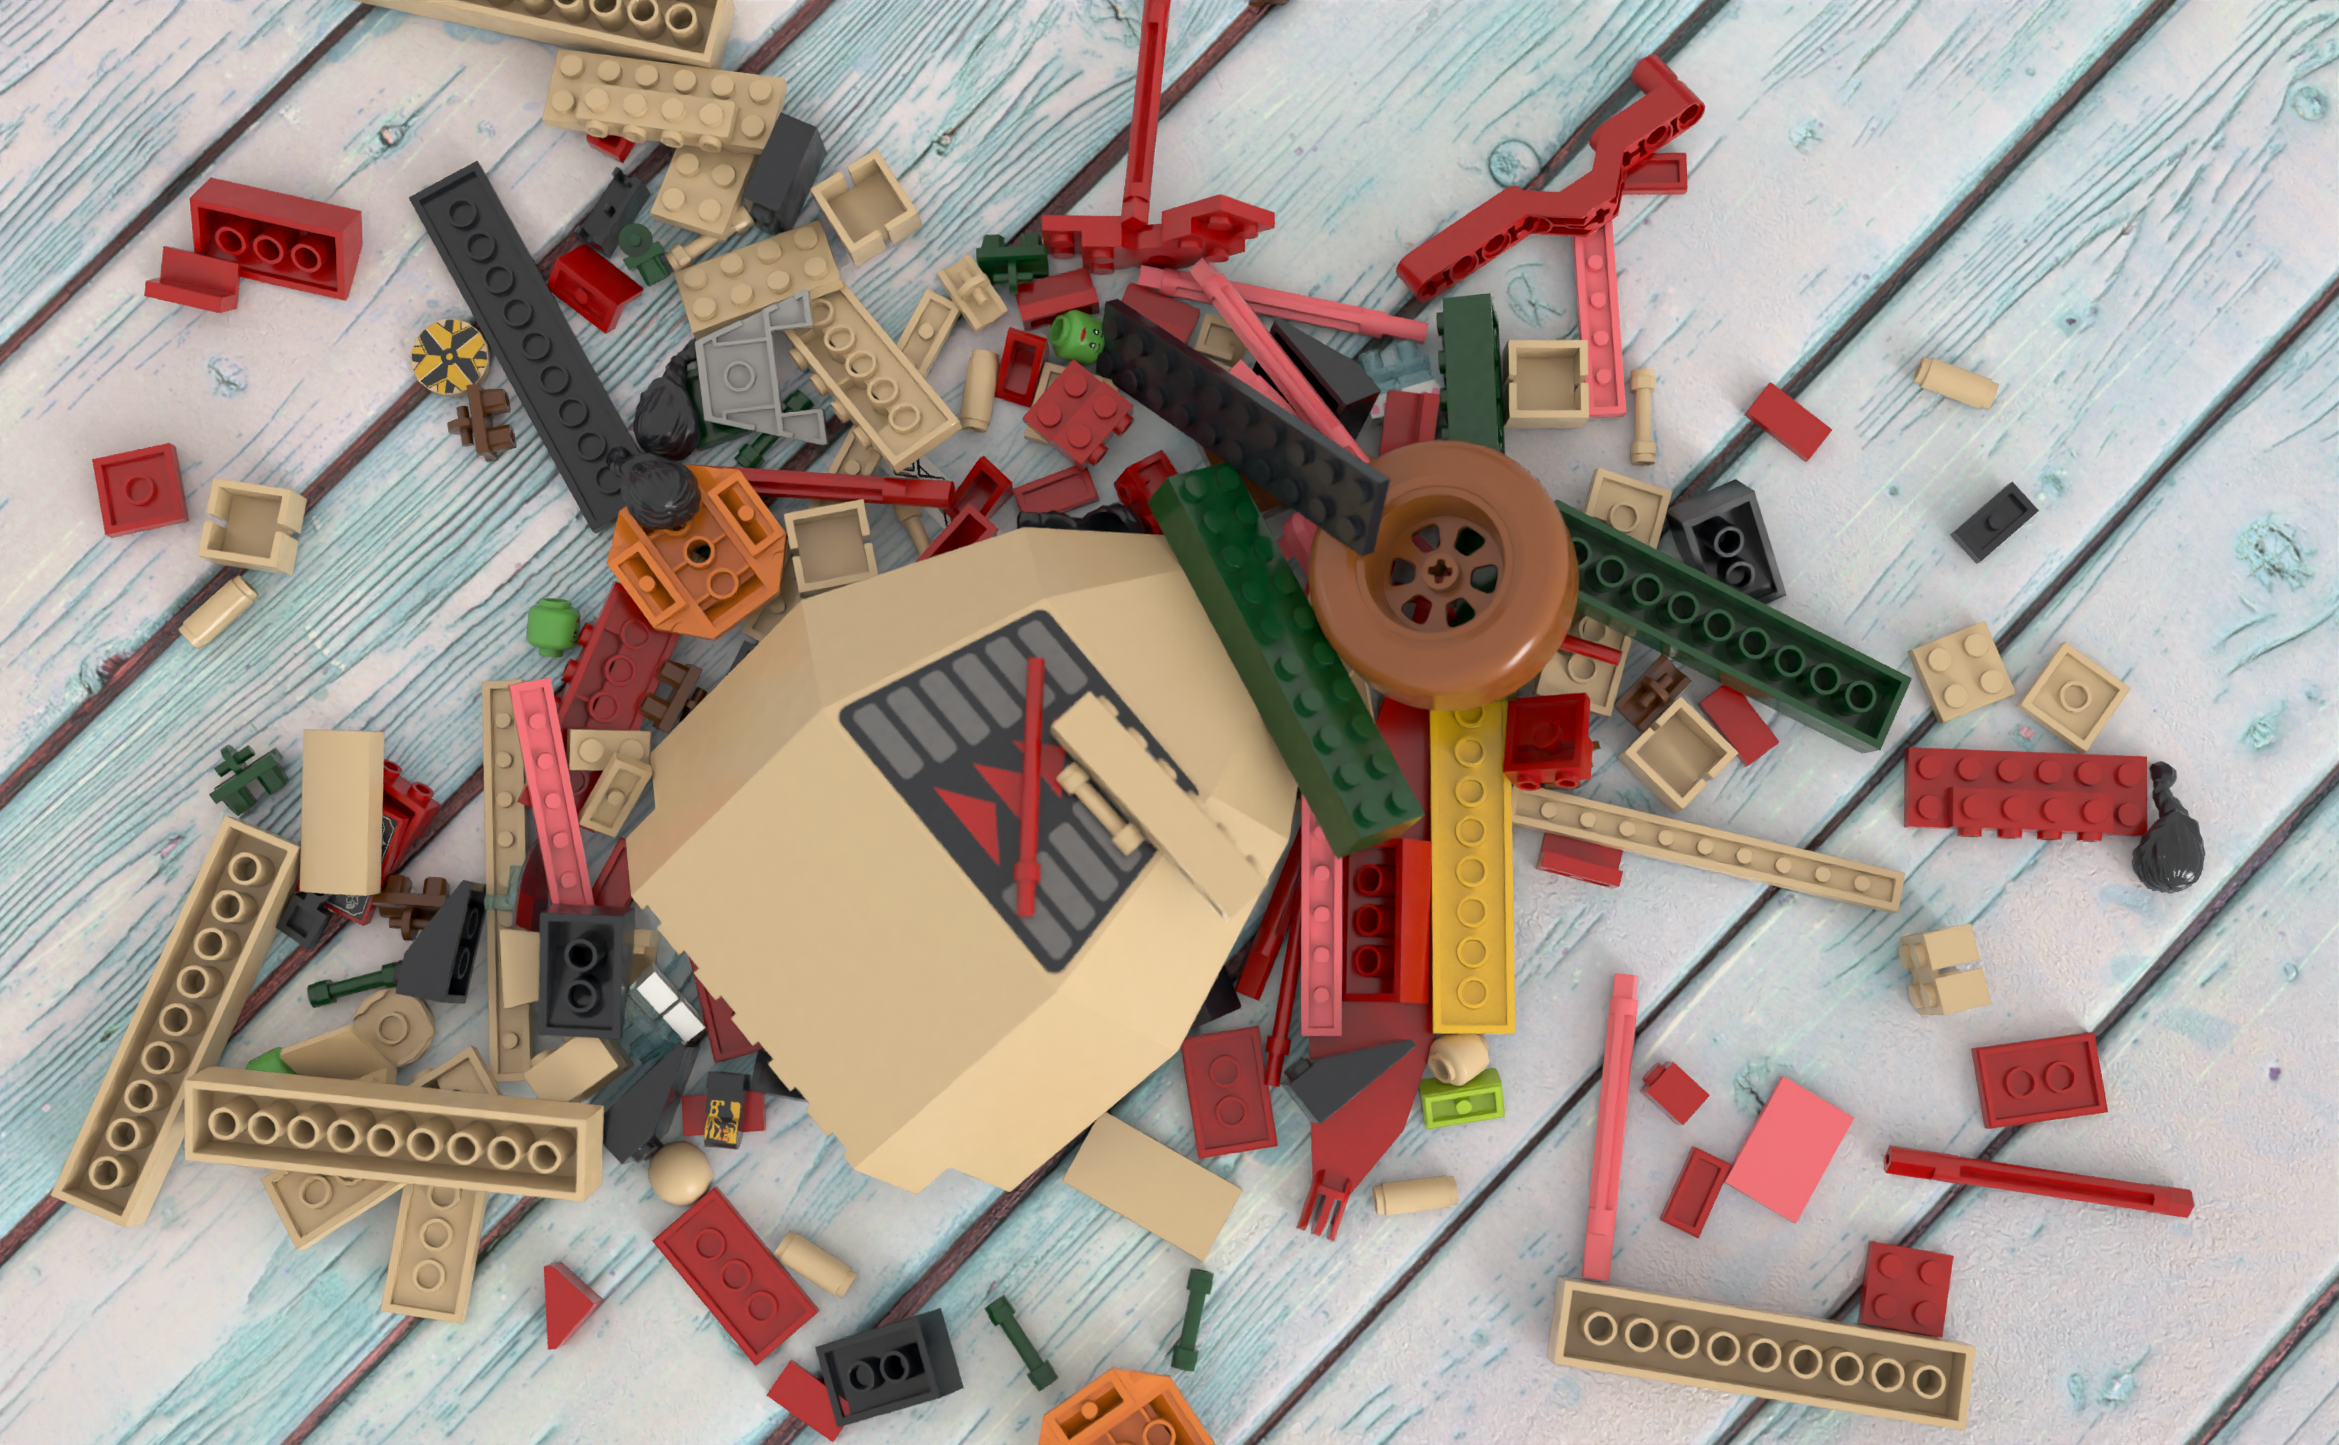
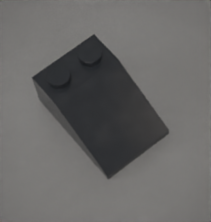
(1332, 375)
(1728, 540)
(444, 953)
(584, 970)
(1332, 1080)
(647, 1109)
(890, 1367)

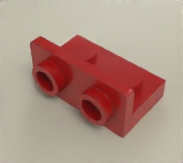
(1139, 484)

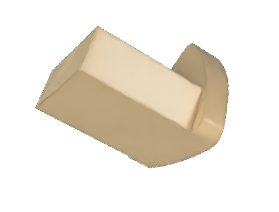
(1219, 341)

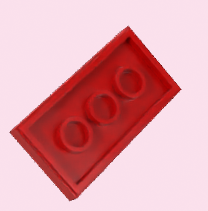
(736, 1275)

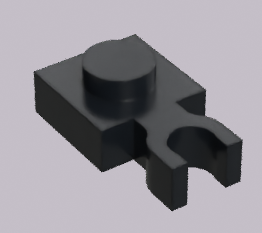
(306, 918)

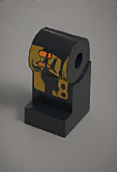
(726, 1109)

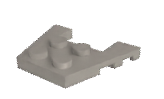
(743, 378)

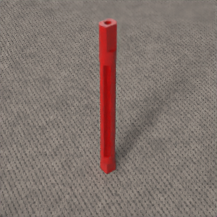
(1145, 114)
(849, 487)
(1272, 927)
(2038, 1181)

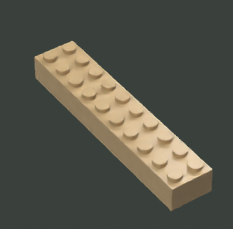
(637, 29)
(181, 1023)
(394, 1133)
(1761, 1353)

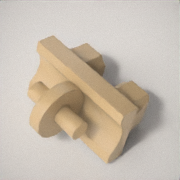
(972, 293)

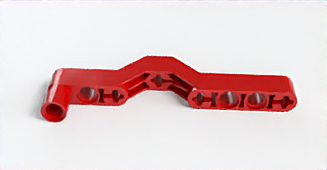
(1575, 211)

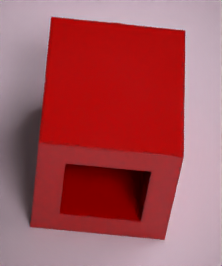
(1673, 1091)

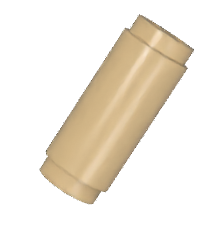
(1955, 383)
(979, 391)
(218, 612)
(1415, 1195)
(815, 1264)

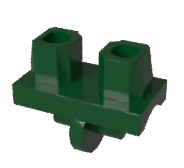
(643, 254)
(1013, 263)
(234, 790)

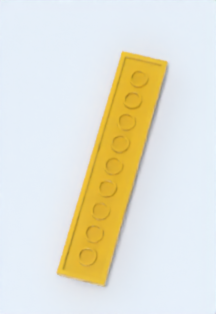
(1471, 873)

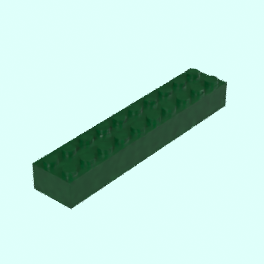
(1472, 405)
(1732, 636)
(1285, 659)

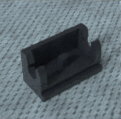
(613, 212)

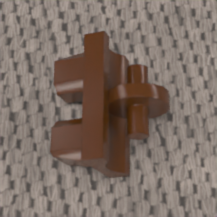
(483, 405)
(682, 680)
(1651, 693)
(409, 910)

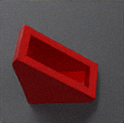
(1021, 367)
(983, 488)
(963, 530)
(567, 1303)

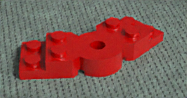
(1199, 229)

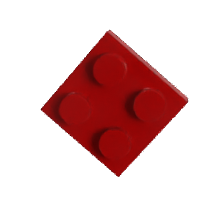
(140, 490)
(1905, 1288)

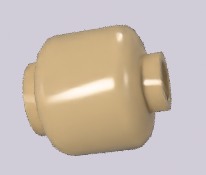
(1458, 1057)

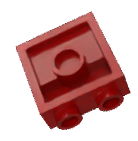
(1080, 415)
(1548, 741)
(410, 799)

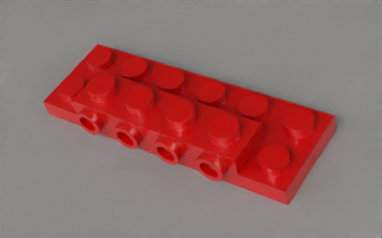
(609, 679)
(2025, 793)

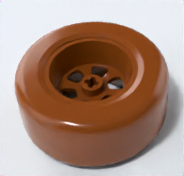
(1513, 627)

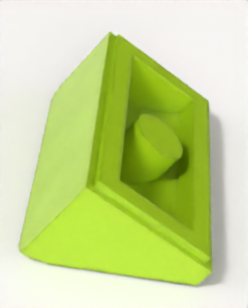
(1455, 1105)

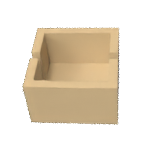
(869, 211)
(1542, 384)
(257, 527)
(830, 547)
(1675, 753)
(1947, 991)
(577, 1069)

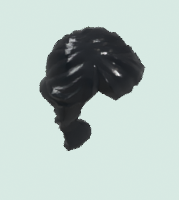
(665, 414)
(655, 488)
(1104, 519)
(2172, 848)

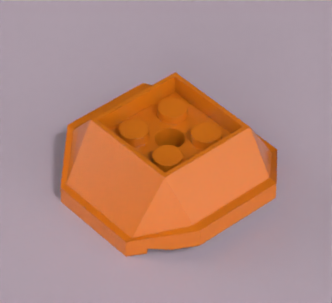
(711, 595)
(1125, 1410)

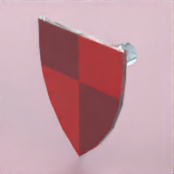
(526, 892)

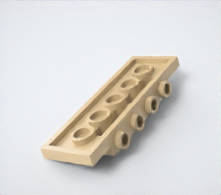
(663, 102)
(870, 381)
(1640, 513)
(321, 1203)

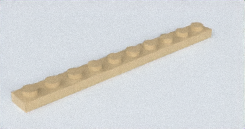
(921, 345)
(505, 845)
(1708, 848)

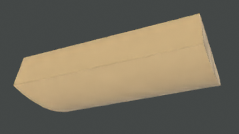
(342, 812)

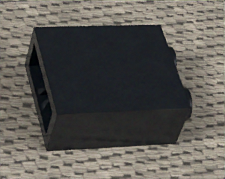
(784, 175)

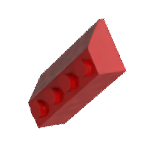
(278, 236)
(1387, 922)

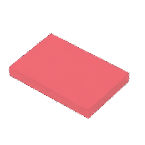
(1788, 1149)

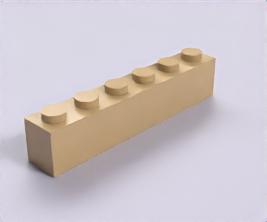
(1158, 806)

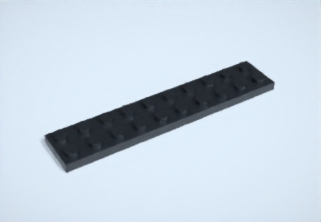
(528, 336)
(1243, 428)

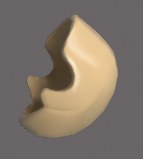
(680, 1173)

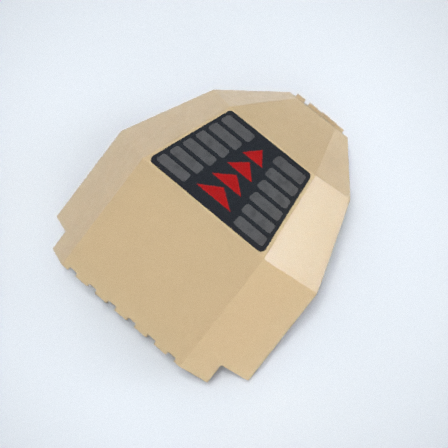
(853, 833)

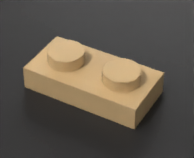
(594, 747)
(614, 794)

